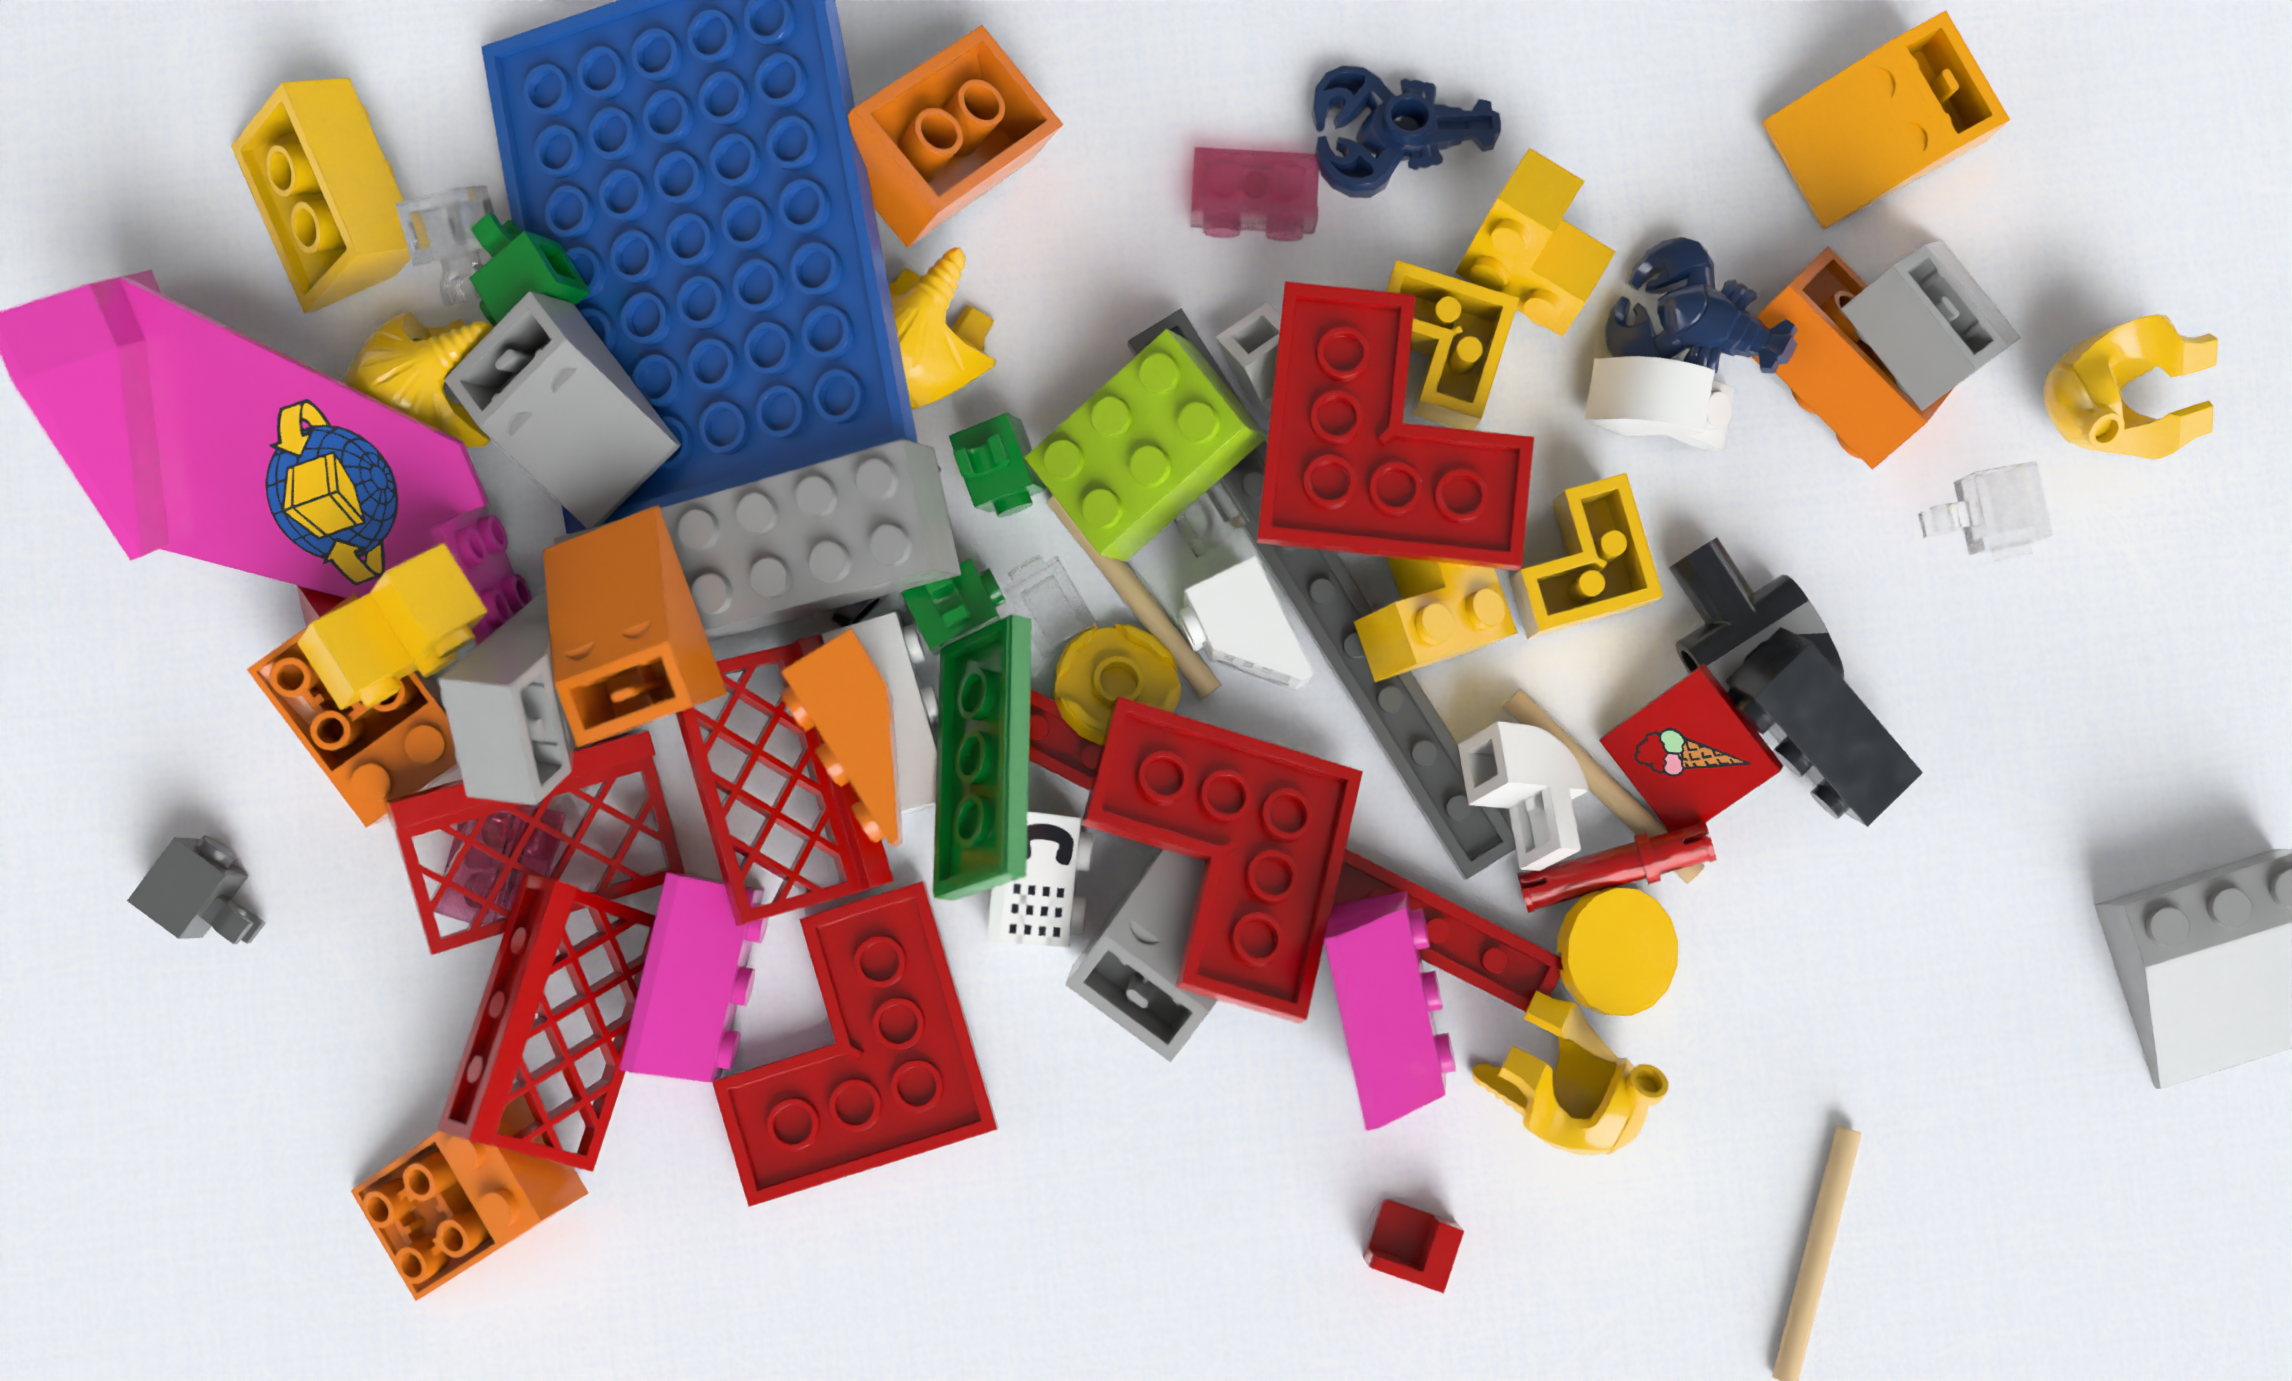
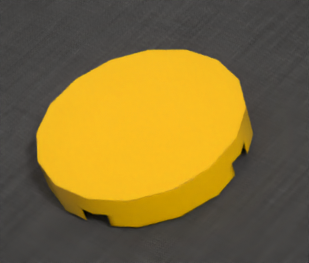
(1108, 665)
(1617, 951)

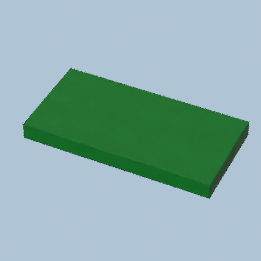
(983, 760)

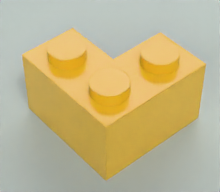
(1533, 251)
(1462, 333)
(1605, 566)
(1440, 616)
(405, 624)

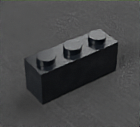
(1822, 728)

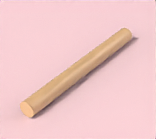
(1145, 609)
(1598, 779)
(1816, 1254)

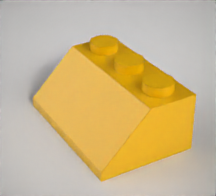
(323, 190)

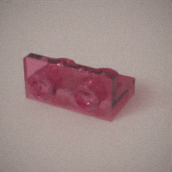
(1254, 193)
(480, 869)

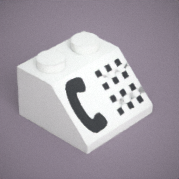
(1244, 626)
(1044, 904)

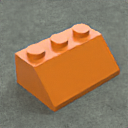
(948, 134)
(1836, 370)

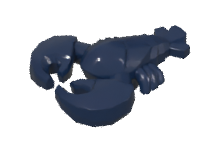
(1393, 132)
(1694, 313)

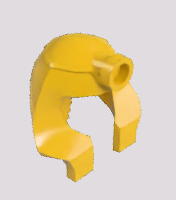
(933, 355)
(407, 370)
(2088, 382)
(1590, 1099)

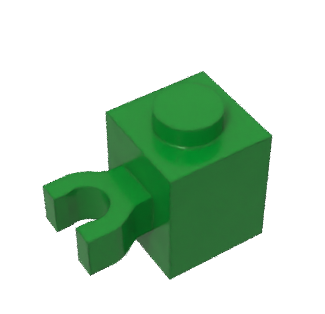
(521, 265)
(995, 465)
(954, 606)

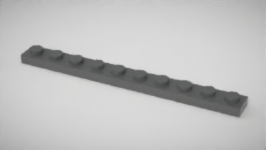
(1391, 708)

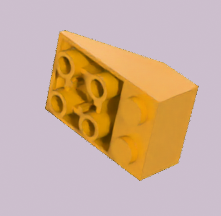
(1886, 120)

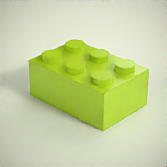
(1145, 446)

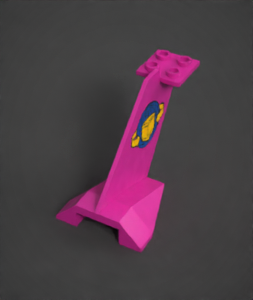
(243, 452)

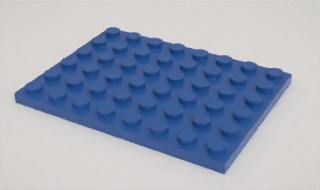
(718, 223)

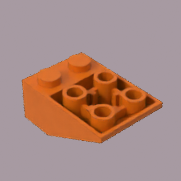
(625, 629)
(855, 715)
(362, 750)
(462, 1201)

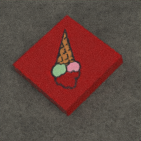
(1691, 751)

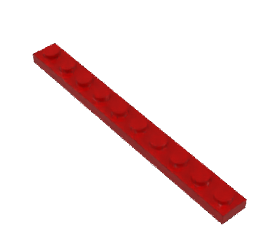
(1458, 938)

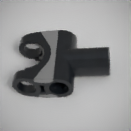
(1738, 618)

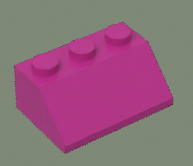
(692, 982)
(1388, 1006)

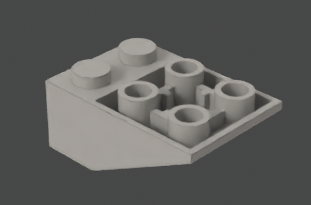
(1929, 323)
(562, 407)
(508, 713)
(1137, 956)

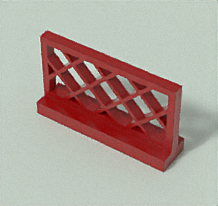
(449, 805)
(857, 858)
(507, 1021)

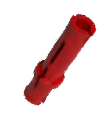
(1617, 866)

